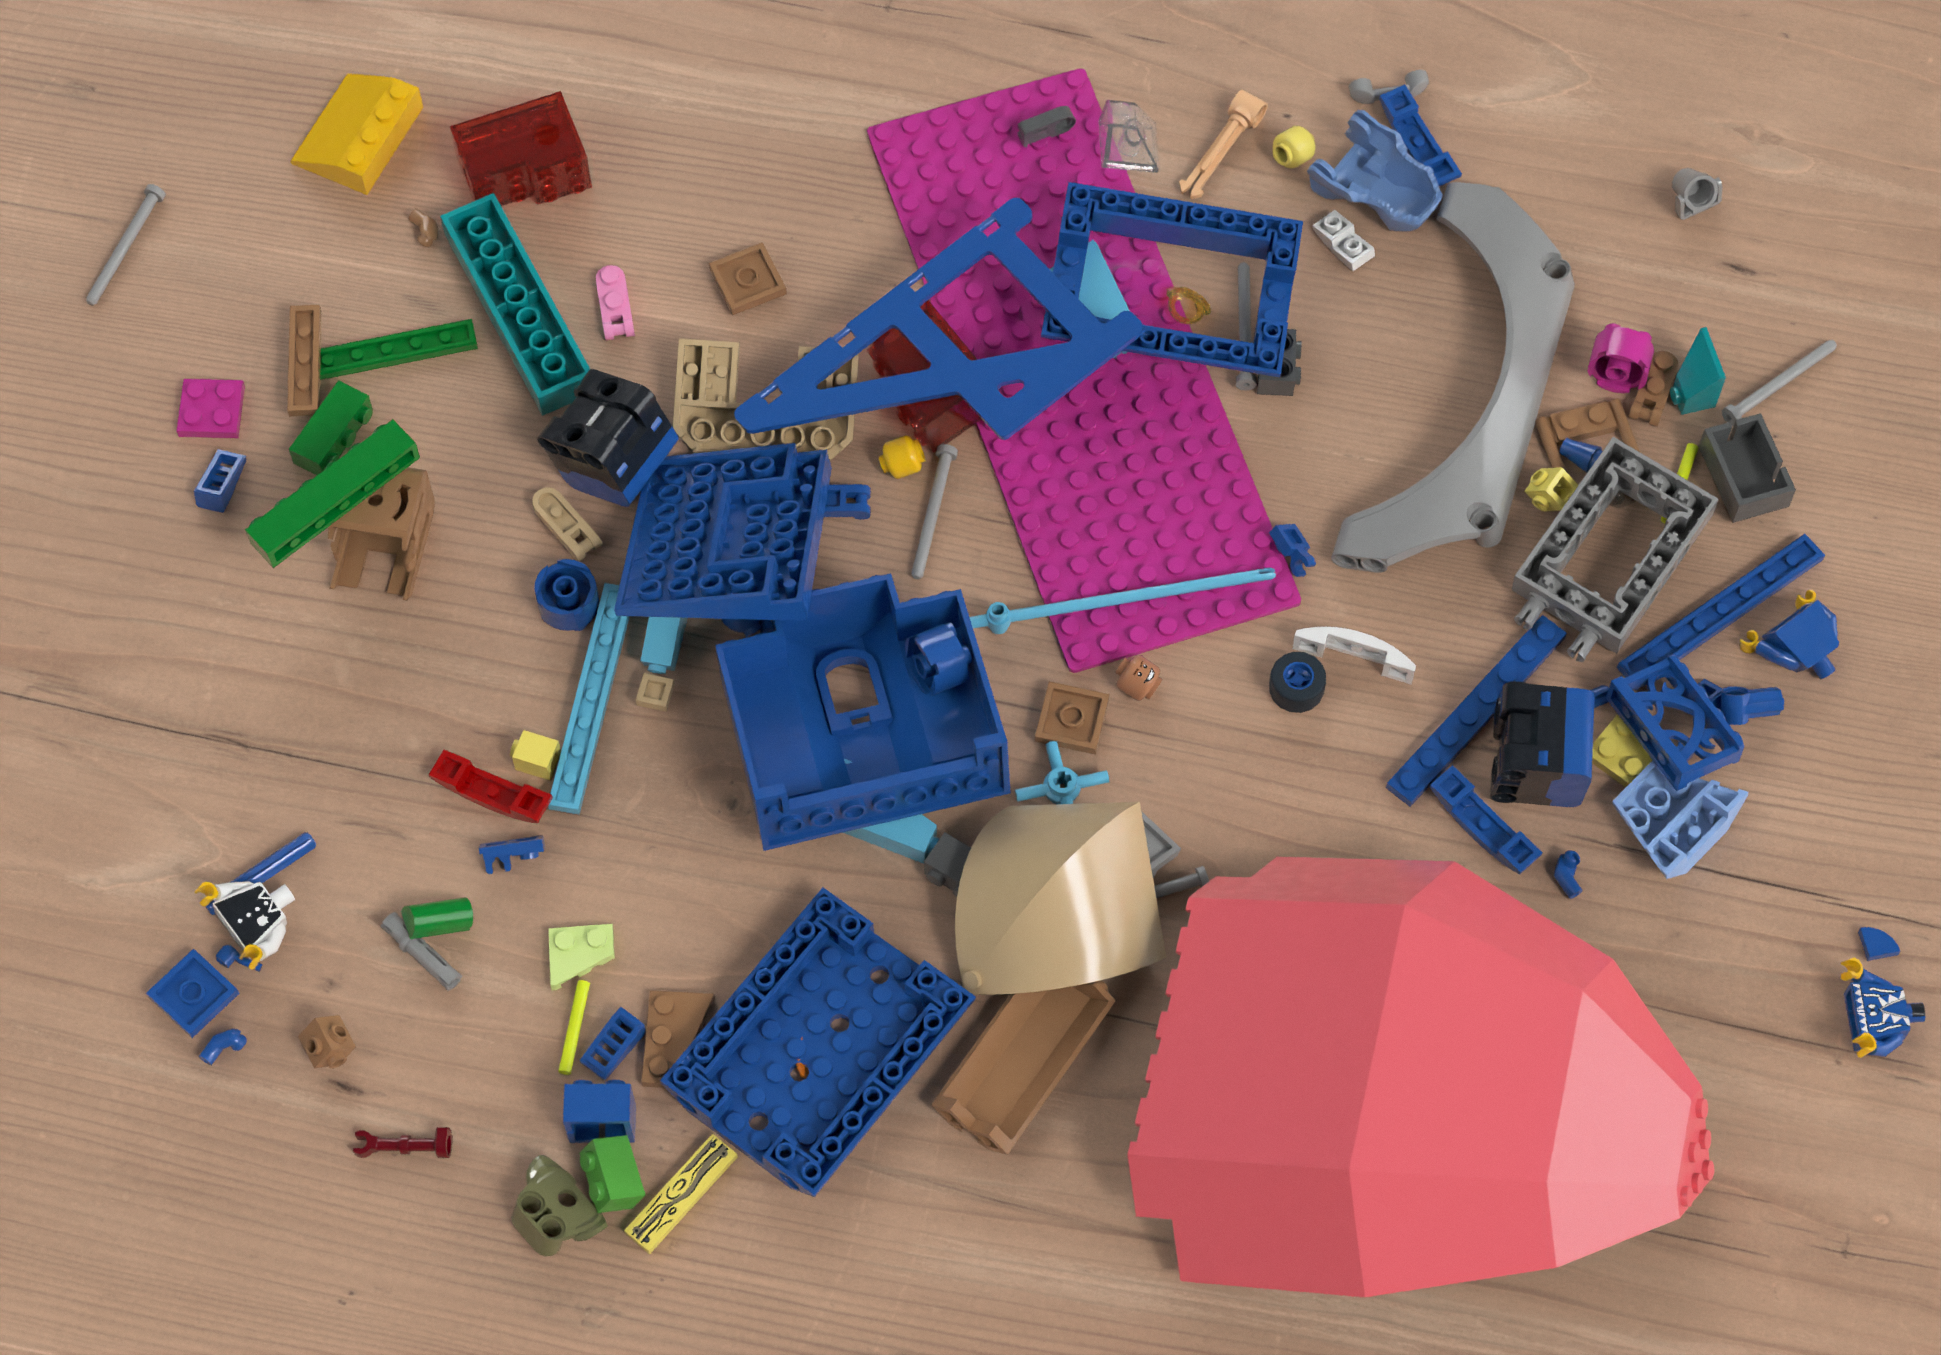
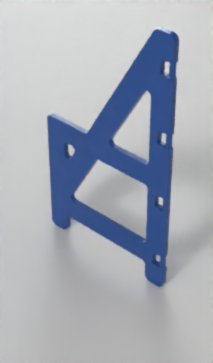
(1044, 371)

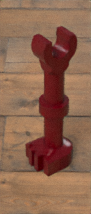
(405, 1144)

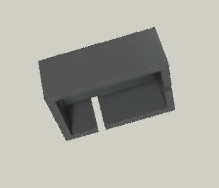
(1746, 468)

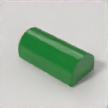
(438, 917)

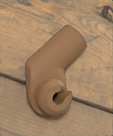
(427, 226)

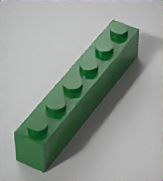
(332, 493)

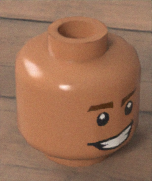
(1138, 677)

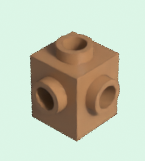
(327, 1042)

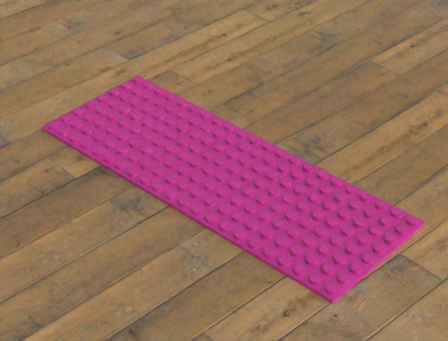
(1137, 463)

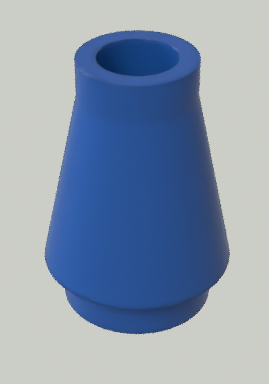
(1580, 453)

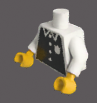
(250, 915)

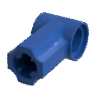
(1741, 703)

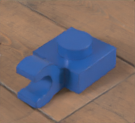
(1293, 544)

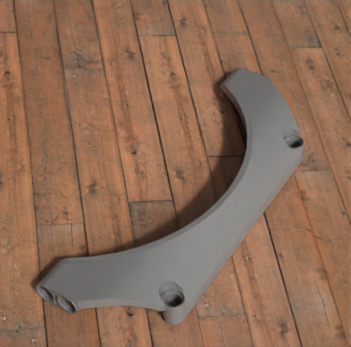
(1486, 467)

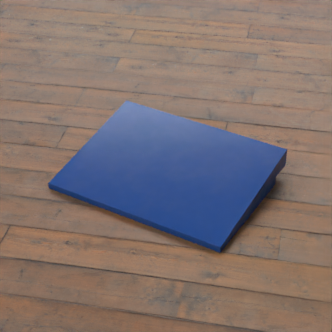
(727, 535)

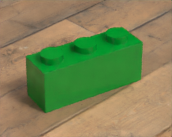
(331, 428)

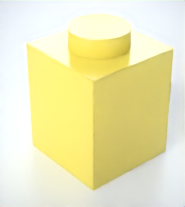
(535, 754)

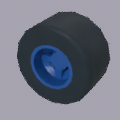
(1301, 671)

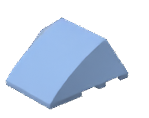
(1678, 824)

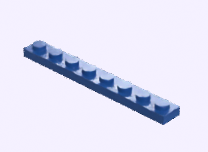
(1474, 711)

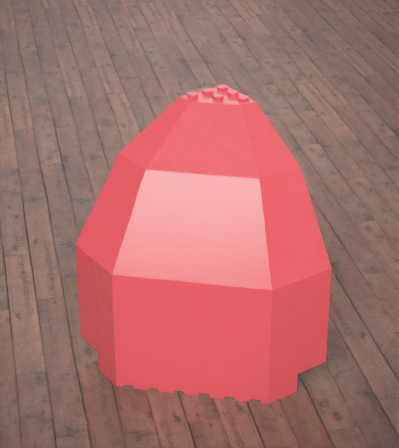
(1403, 1087)

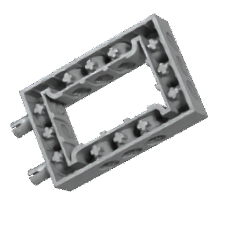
(1599, 621)

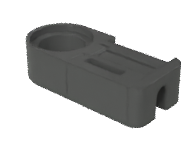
(1045, 125)

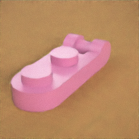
(614, 302)

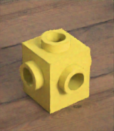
(1550, 488)

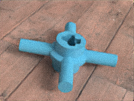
(1060, 775)

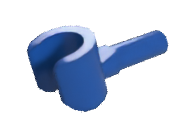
(229, 954)

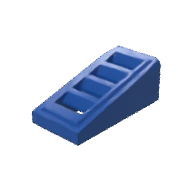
(214, 497)
(620, 1017)

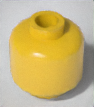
(902, 457)

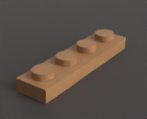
(304, 360)

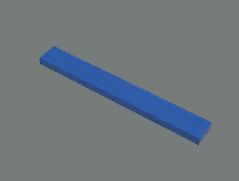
(1726, 606)

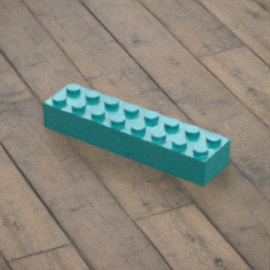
(516, 302)

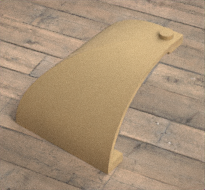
(1056, 899)

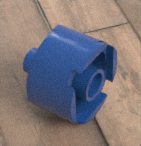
(567, 595)
(938, 659)

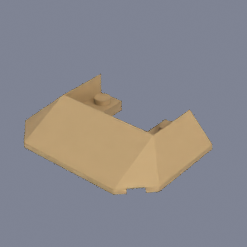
(708, 402)

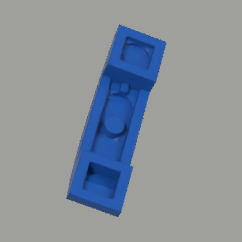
(1404, 118)
(1483, 823)

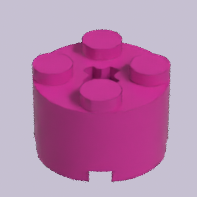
(1621, 358)

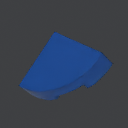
(1877, 943)

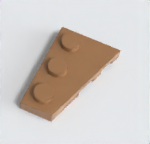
(671, 1027)

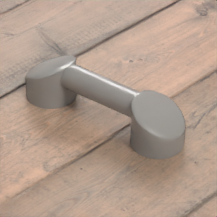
(1363, 92)

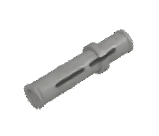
(422, 952)

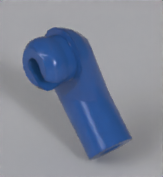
(1565, 871)

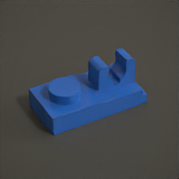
(525, 847)

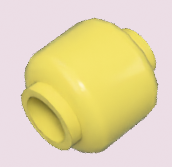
(1293, 147)

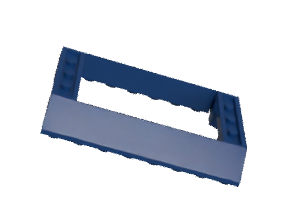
(1193, 226)

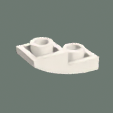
(1342, 240)

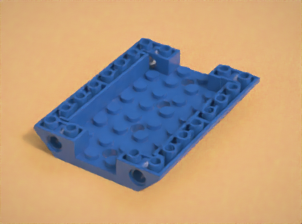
(803, 984)

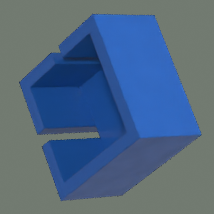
(596, 1104)

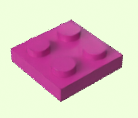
(210, 408)

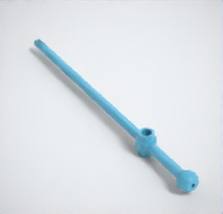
(1000, 617)

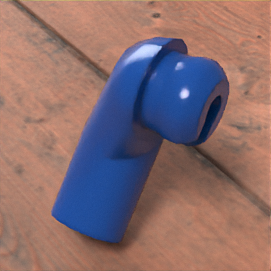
(221, 1041)

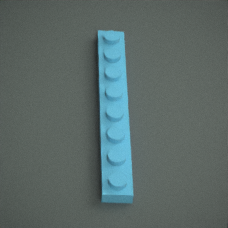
(589, 705)

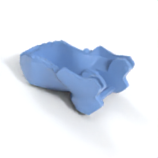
(1379, 175)

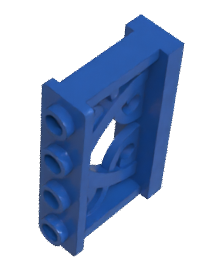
(1686, 697)

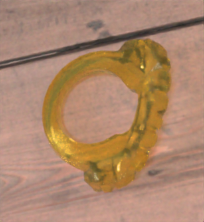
(1201, 304)

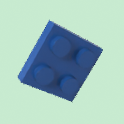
(192, 993)

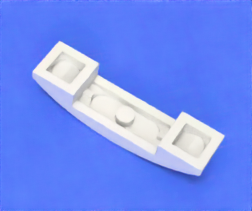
(1358, 644)

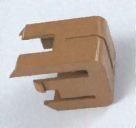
(390, 522)

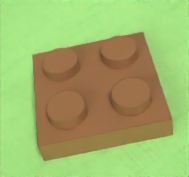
(747, 278)
(1072, 717)

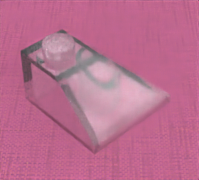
(1127, 138)

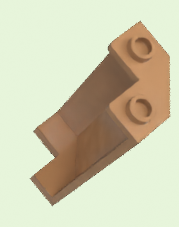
(1020, 1061)

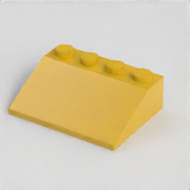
(360, 130)

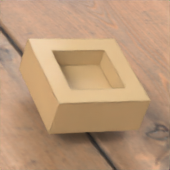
(655, 692)

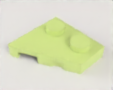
(578, 950)

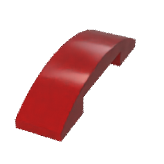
(489, 790)

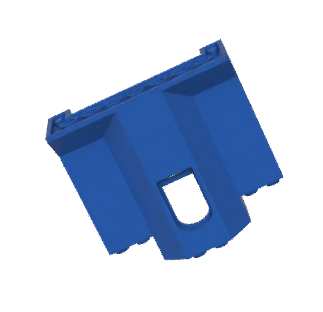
(905, 761)

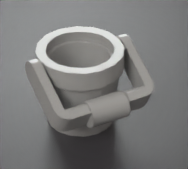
(1695, 191)

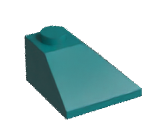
(1699, 378)

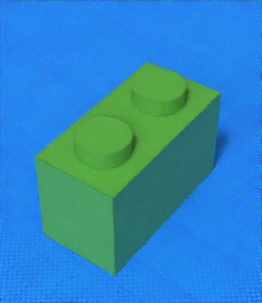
(612, 1174)

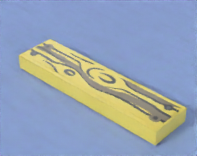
(680, 1194)

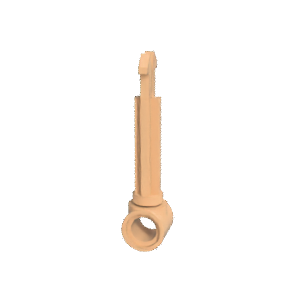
(1244, 112)

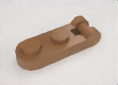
(1657, 388)

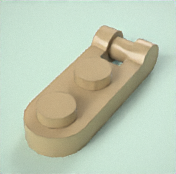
(565, 522)

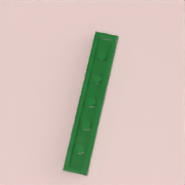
(397, 349)

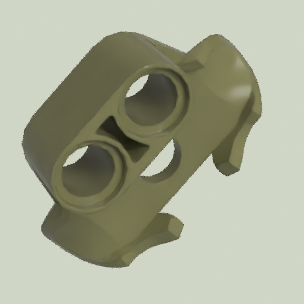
(544, 1185)

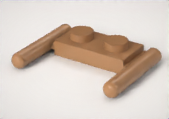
(1583, 424)

